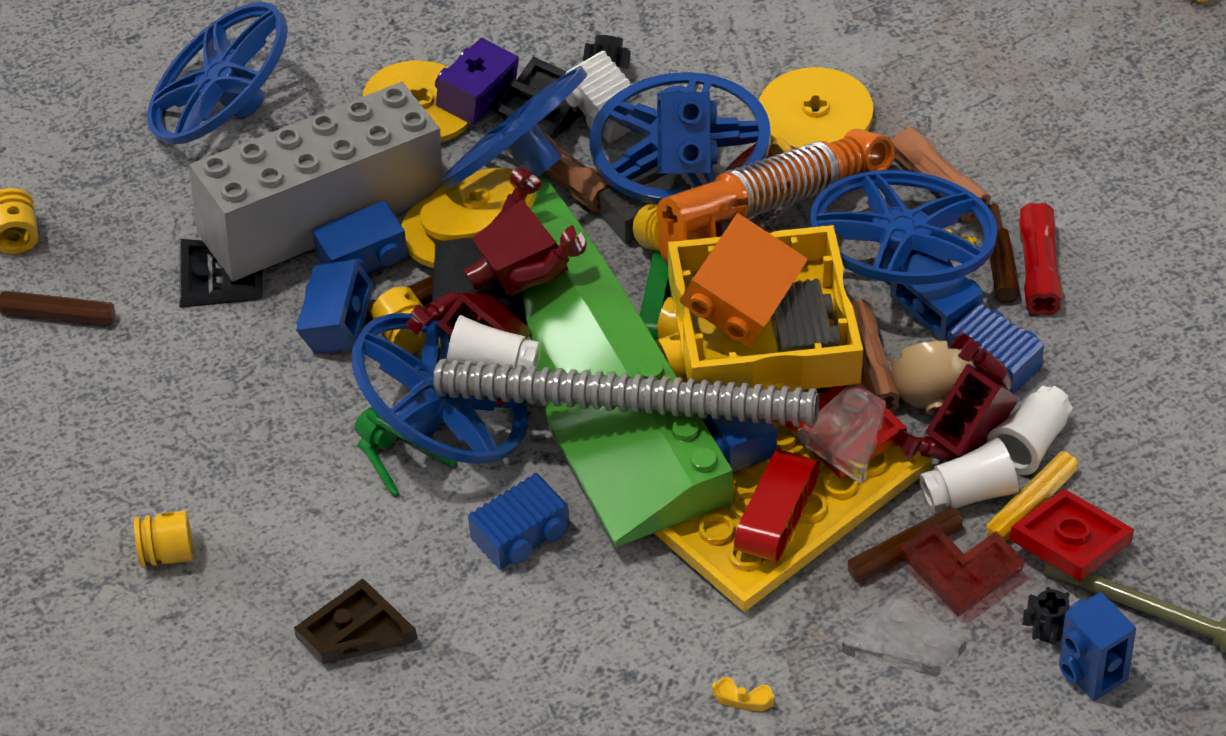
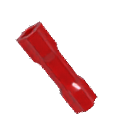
(1041, 275)

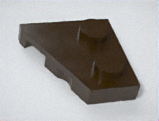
(354, 625)

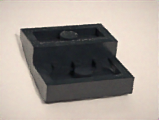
(532, 80)
(449, 263)
(195, 282)

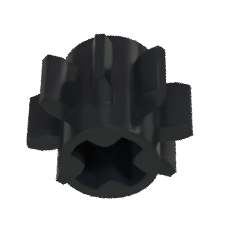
(613, 48)
(1047, 614)

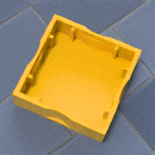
(717, 357)

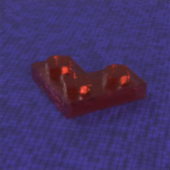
(960, 577)

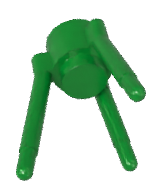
(378, 434)

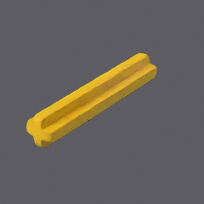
(1033, 494)

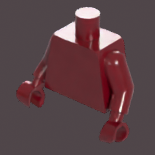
(518, 247)
(474, 306)
(971, 409)

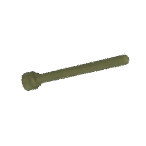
(1147, 604)

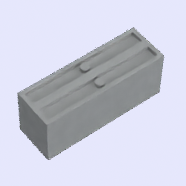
(270, 192)

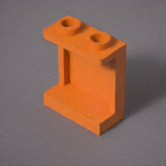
(743, 280)

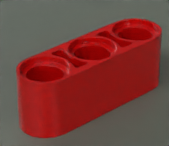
(776, 505)

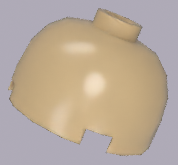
(927, 374)

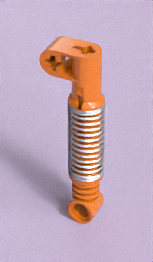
(697, 210)

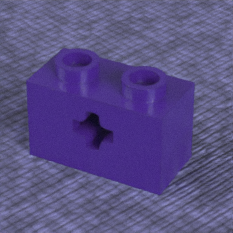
(475, 80)

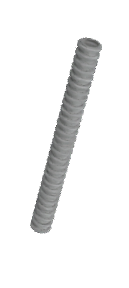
(626, 392)

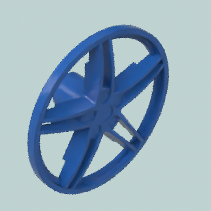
(221, 77)
(643, 121)
(520, 134)
(904, 230)
(422, 409)

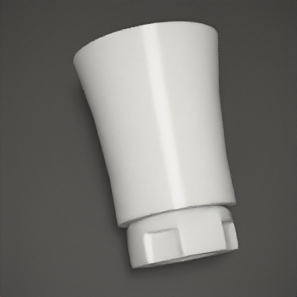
(486, 344)
(1033, 427)
(970, 478)

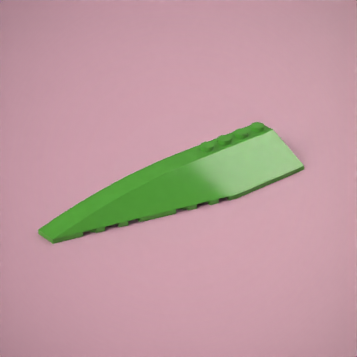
(633, 466)

